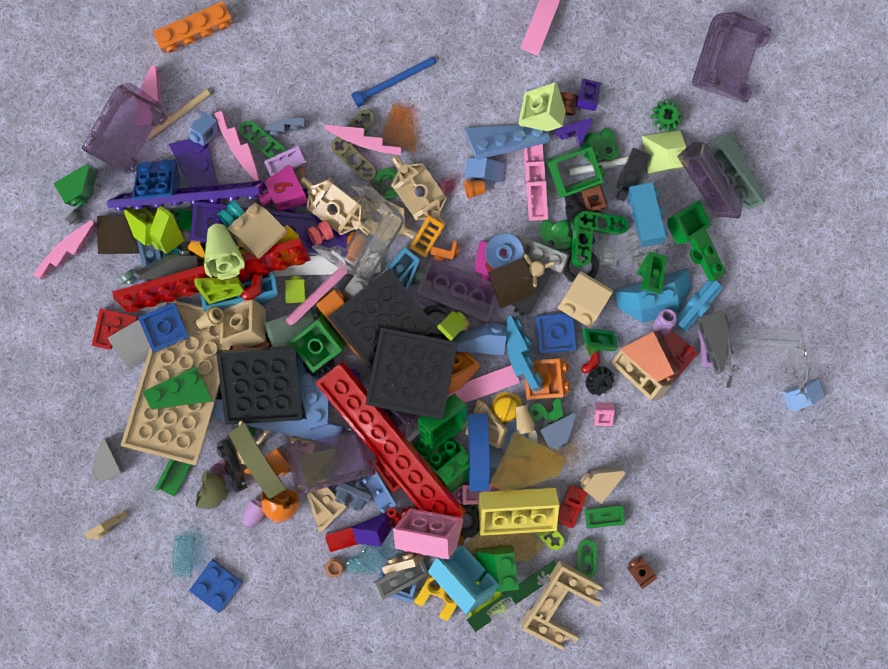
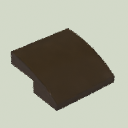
(115, 236)
(512, 282)

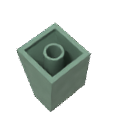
(281, 332)

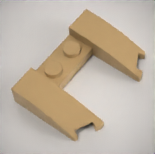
(538, 619)

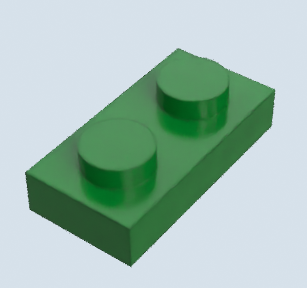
(604, 516)

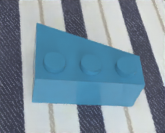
(647, 214)
(403, 266)

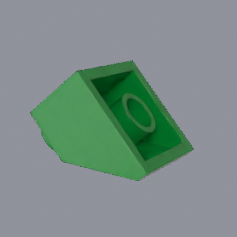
(77, 186)
(318, 343)
(500, 565)

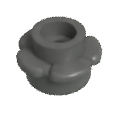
(74, 217)

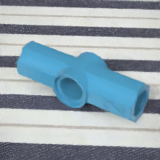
(698, 304)

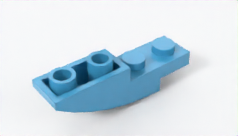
(518, 348)

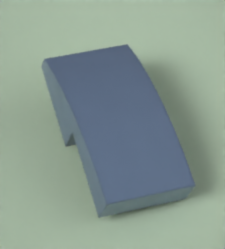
(279, 127)

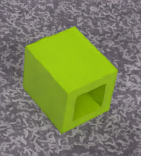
(295, 290)

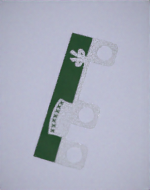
(509, 604)

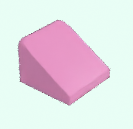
(604, 414)

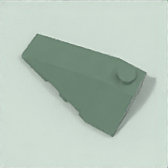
(734, 165)

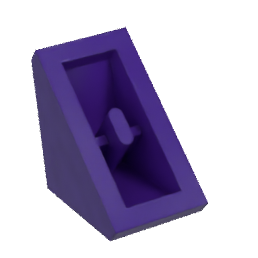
(373, 530)

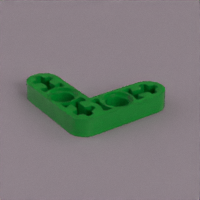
(587, 230)

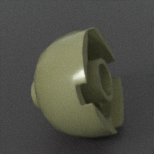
(211, 491)

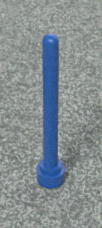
(361, 97)

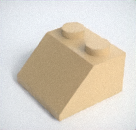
(256, 230)
(585, 299)
(243, 324)
(601, 482)

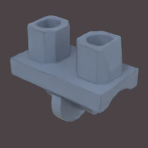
(354, 491)

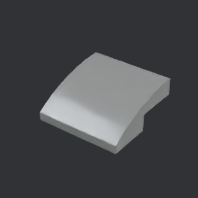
(131, 344)

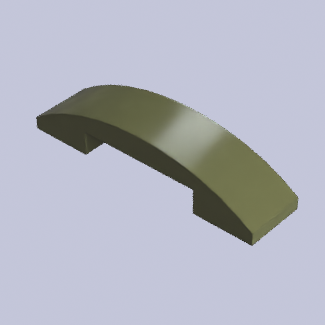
(256, 461)

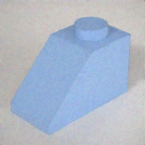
(797, 400)

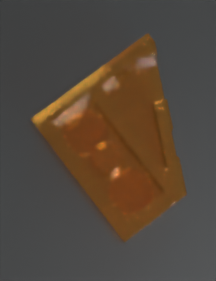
(399, 128)

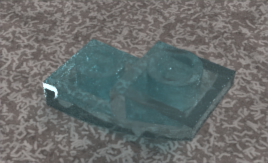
(183, 556)

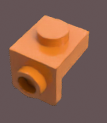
(441, 254)

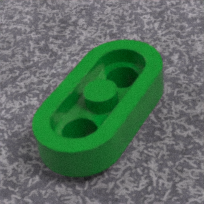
(587, 557)

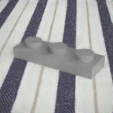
(398, 580)

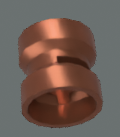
(569, 101)

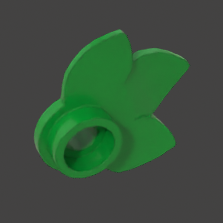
(602, 142)
(557, 233)

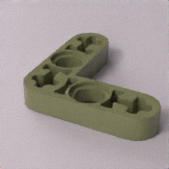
(350, 150)

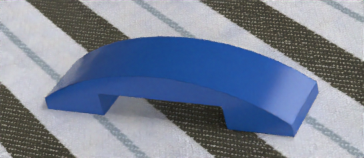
(478, 452)

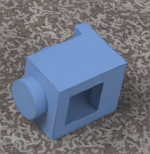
(203, 129)

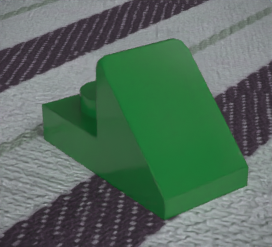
(653, 272)
(599, 340)

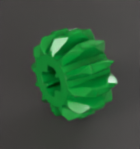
(674, 118)

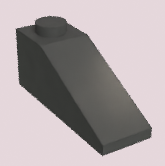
(168, 265)
(715, 332)

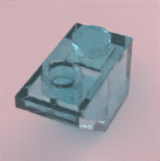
(367, 562)

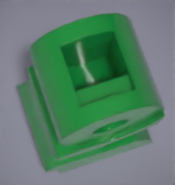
(537, 411)

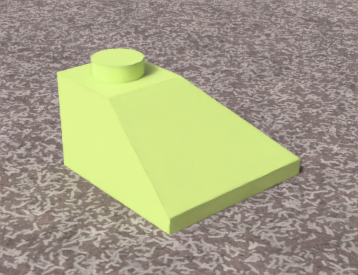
(543, 108)
(664, 151)

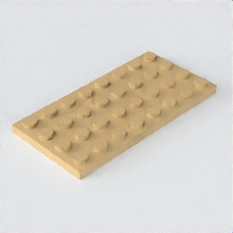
(178, 430)

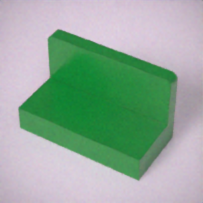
(172, 477)

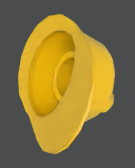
(504, 406)

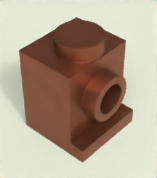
(594, 205)
(645, 579)

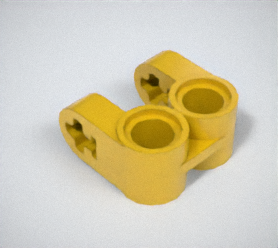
(428, 589)

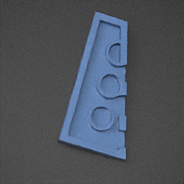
(503, 139)
(314, 400)

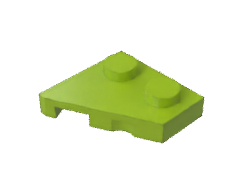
(218, 290)

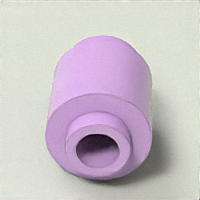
(665, 321)
(252, 514)

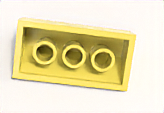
(518, 511)

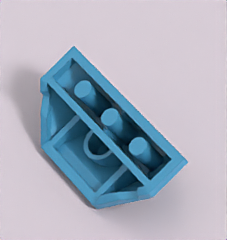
(269, 291)
(646, 305)

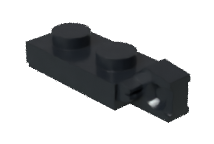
(631, 172)
(573, 208)
(232, 466)

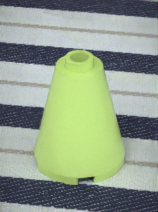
(222, 254)

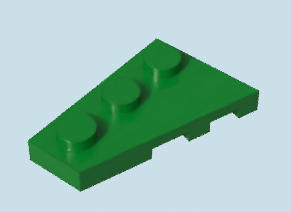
(180, 390)

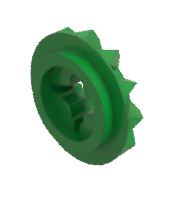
(383, 175)

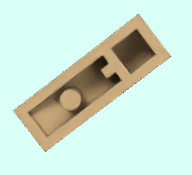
(641, 379)

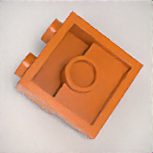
(554, 379)

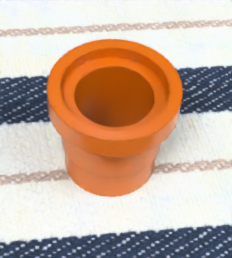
(474, 188)

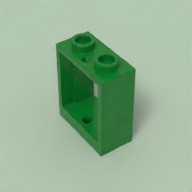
(580, 185)
(435, 431)

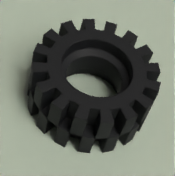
(474, 528)

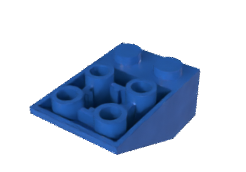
(156, 179)

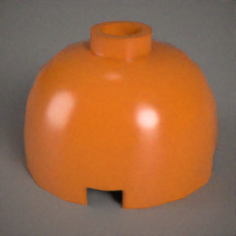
(281, 506)

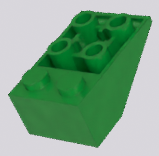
(448, 462)

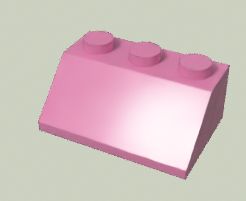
(428, 533)

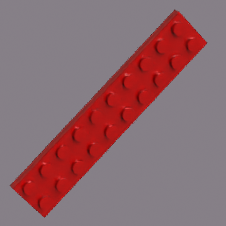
(183, 283)
(388, 443)

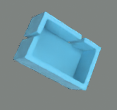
(459, 579)

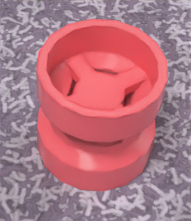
(320, 233)

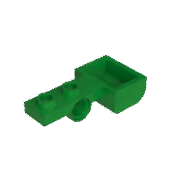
(691, 226)

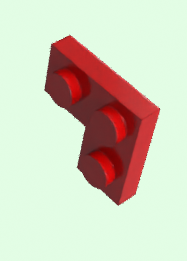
(108, 324)

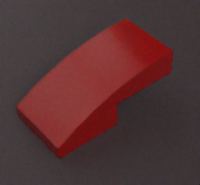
(571, 506)

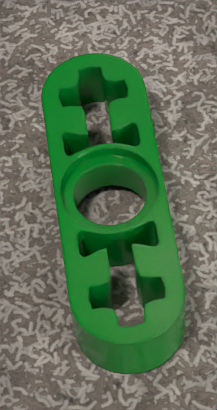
(255, 128)

